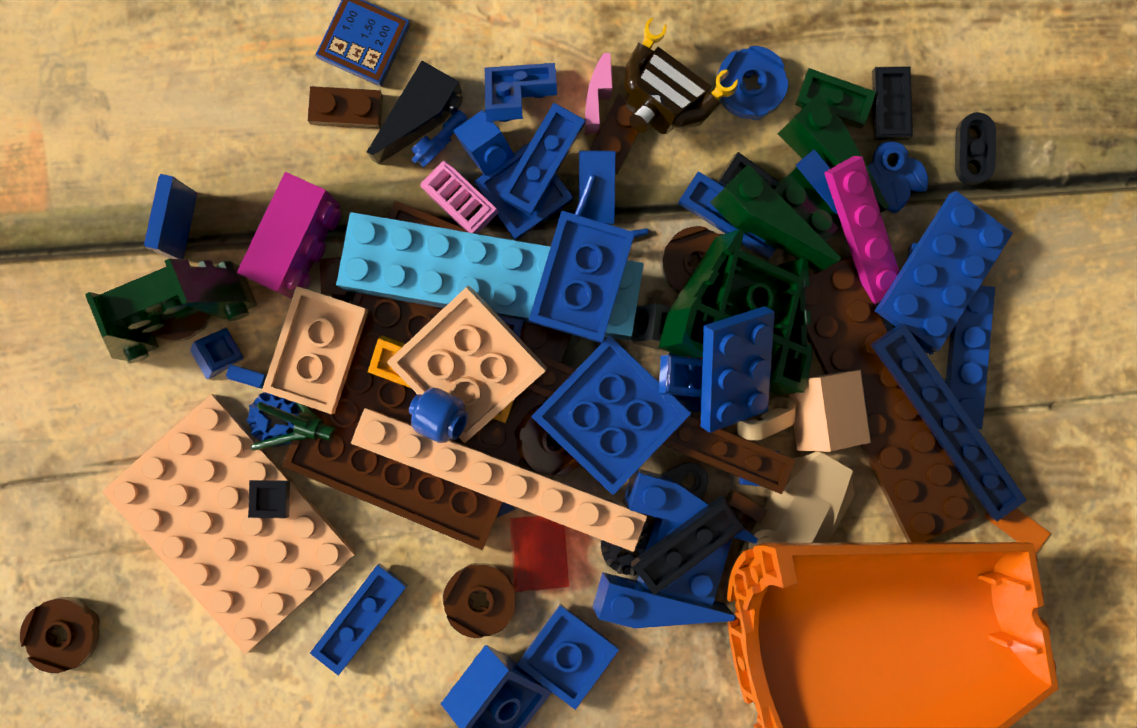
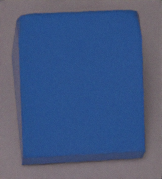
(215, 353)

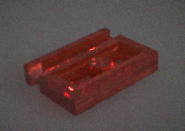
(538, 553)

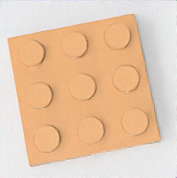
(469, 356)

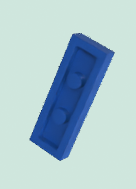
(542, 159)
(697, 200)
(358, 619)

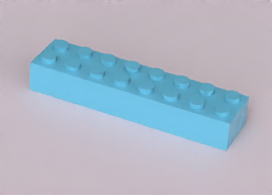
(438, 263)

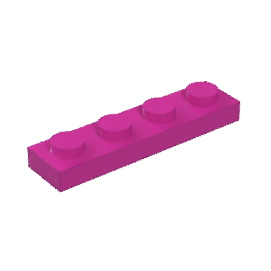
(863, 226)

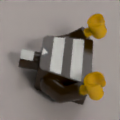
(666, 91)

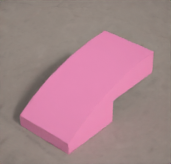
(599, 88)

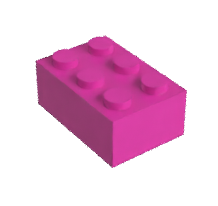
(290, 236)

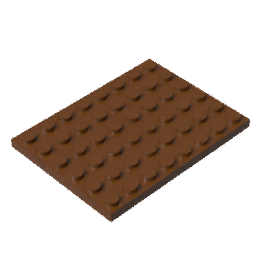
(386, 482)

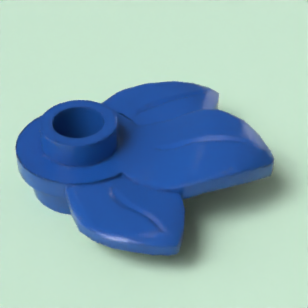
(898, 179)

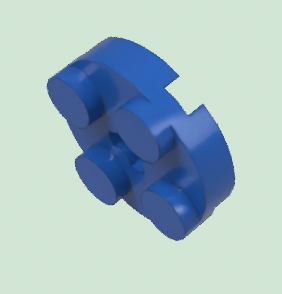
(771, 77)

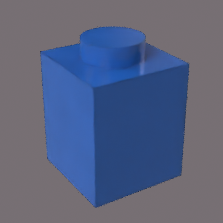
(484, 143)

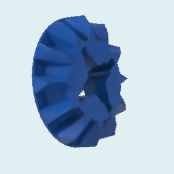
(260, 423)

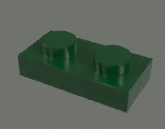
(844, 98)

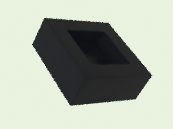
(269, 498)

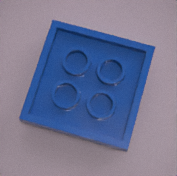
(610, 415)

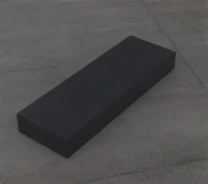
(688, 545)

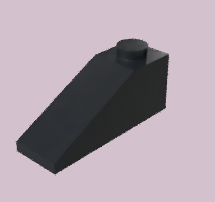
(420, 109)

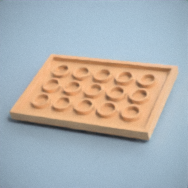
(193, 511)

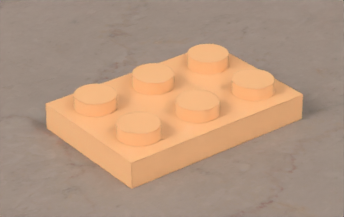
(315, 350)

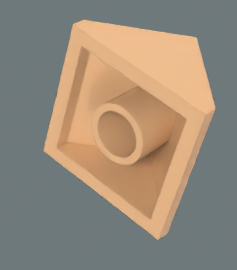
(831, 413)

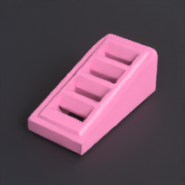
(443, 183)

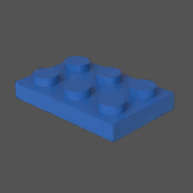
(581, 277)
(736, 368)

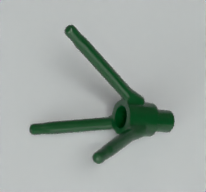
(305, 426)

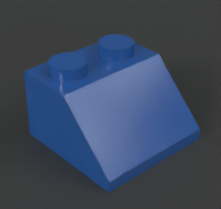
(494, 694)

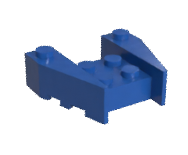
(688, 597)

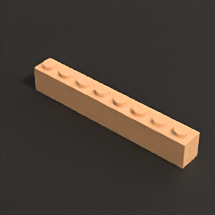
(500, 480)

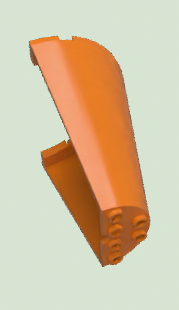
(890, 634)

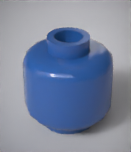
(438, 415)

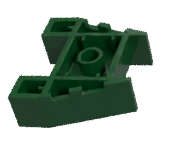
(793, 212)
(738, 282)
(178, 290)

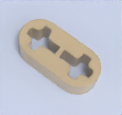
(778, 417)

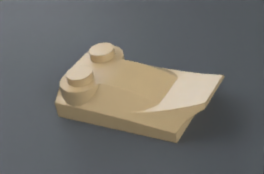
(810, 504)

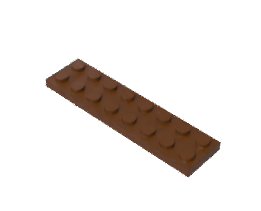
(902, 450)

